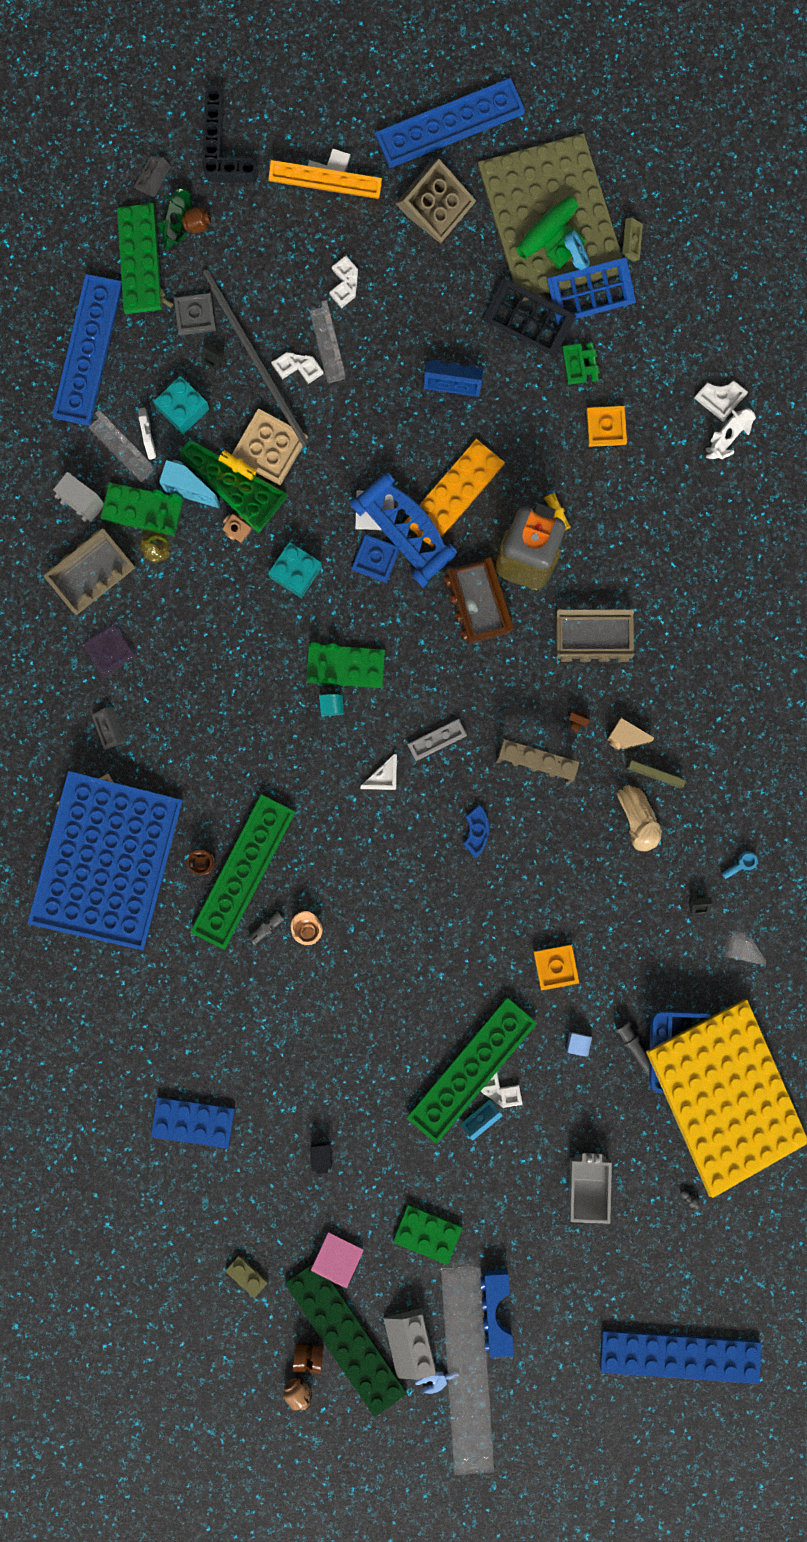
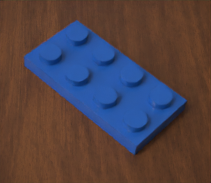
(192, 1122)

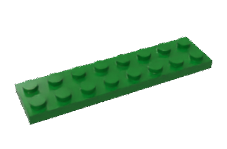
(243, 872)
(471, 1070)

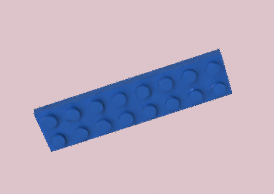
(450, 123)
(87, 350)
(680, 1356)

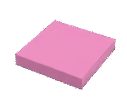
(337, 1260)

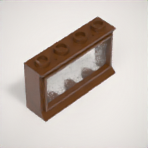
(478, 601)

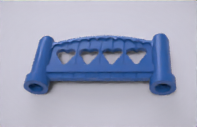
(426, 563)

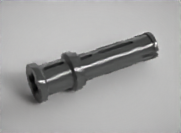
(632, 1041)

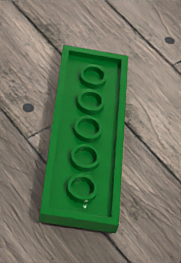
(139, 258)

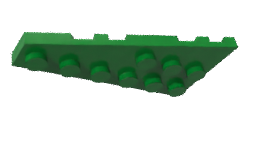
(251, 499)

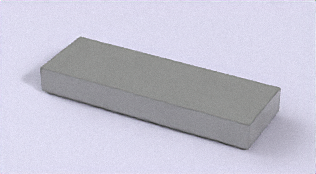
(437, 739)

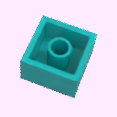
(181, 405)
(295, 570)

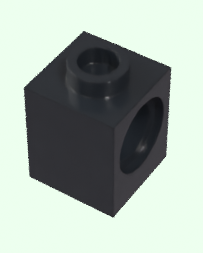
(321, 1157)

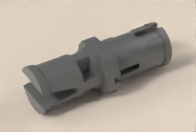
(266, 927)

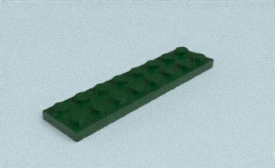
(346, 1340)

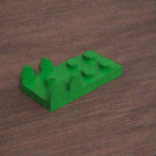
(142, 509)
(345, 666)

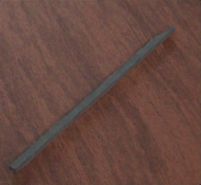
(296, 428)

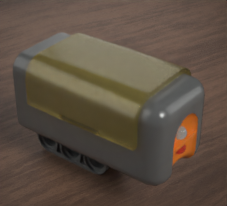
(531, 547)

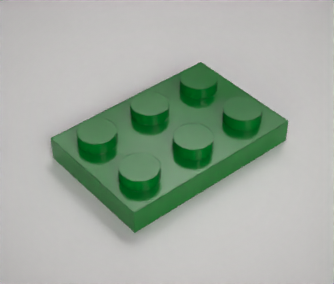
(427, 1234)

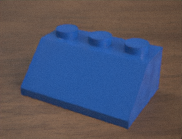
(453, 378)

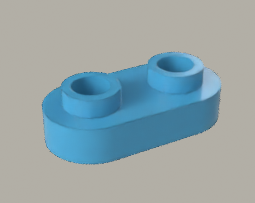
(574, 244)

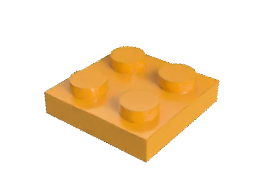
(606, 426)
(556, 967)

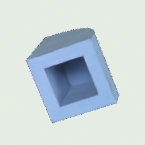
(578, 1044)

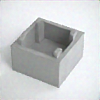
(78, 497)

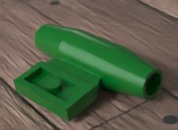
(550, 233)

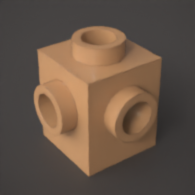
(234, 532)

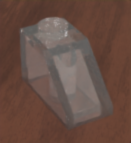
(743, 948)

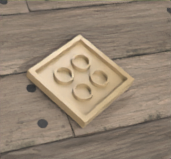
(269, 446)

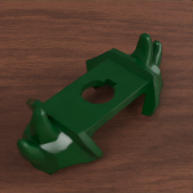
(178, 204)

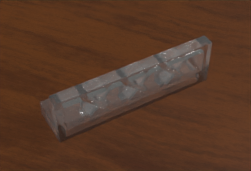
(327, 343)
(121, 447)

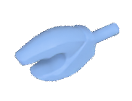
(438, 1382)

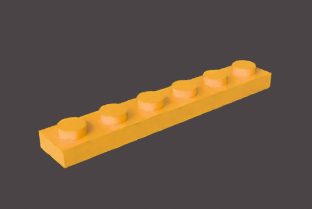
(324, 179)

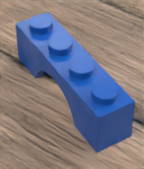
(499, 1338)

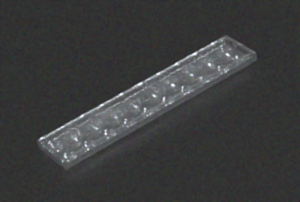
(467, 1370)

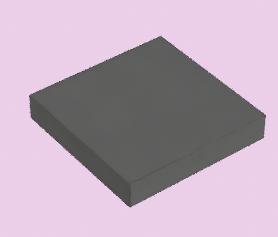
(194, 314)

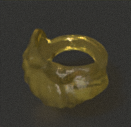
(151, 552)

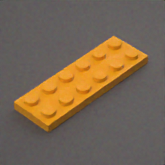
(459, 488)

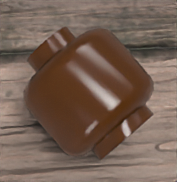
(196, 220)

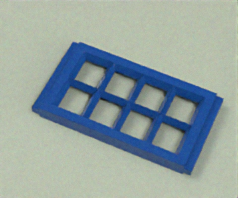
(625, 282)

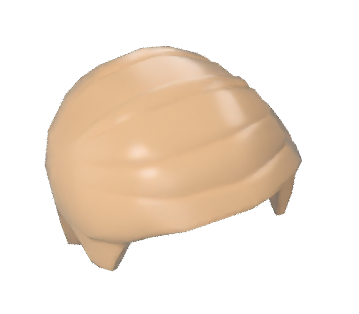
(306, 928)

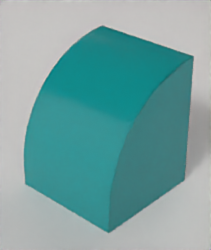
(331, 705)

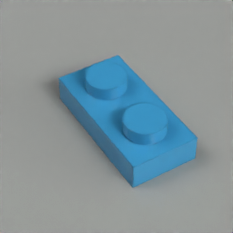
(481, 1120)

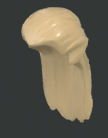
(642, 820)

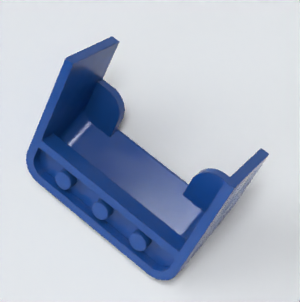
(661, 1030)

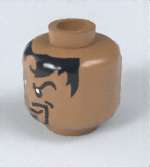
(297, 1394)

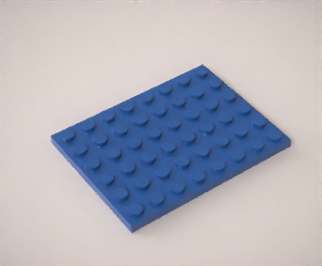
(105, 861)

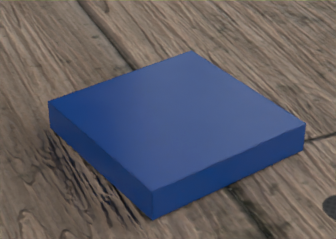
(375, 558)

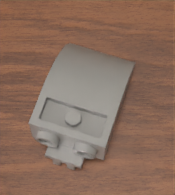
(590, 1188)

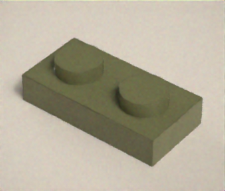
(632, 239)
(246, 1276)

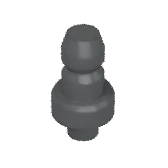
(693, 1201)

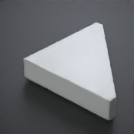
(384, 777)

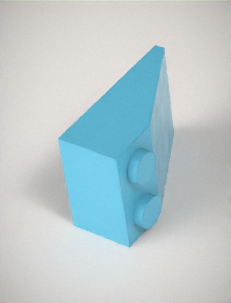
(181, 481)

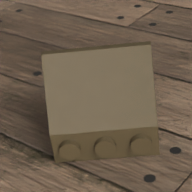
(436, 200)

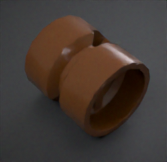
(201, 862)
(308, 1358)

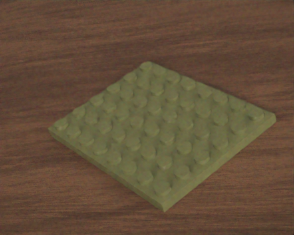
(529, 184)

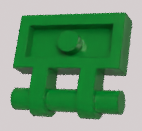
(574, 363)

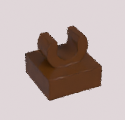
(578, 719)

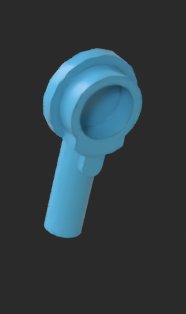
(746, 861)

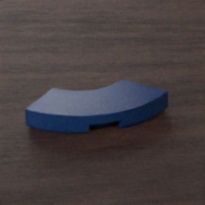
(478, 831)

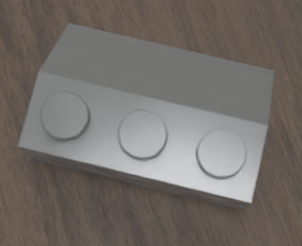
(410, 1345)

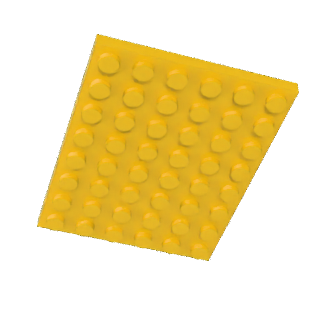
(727, 1097)

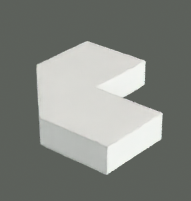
(338, 161)
(346, 289)
(291, 362)
(146, 433)
(504, 1096)

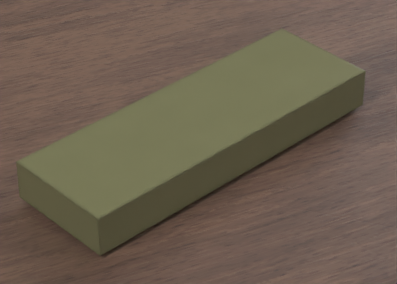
(656, 774)

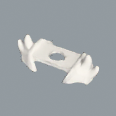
(739, 421)

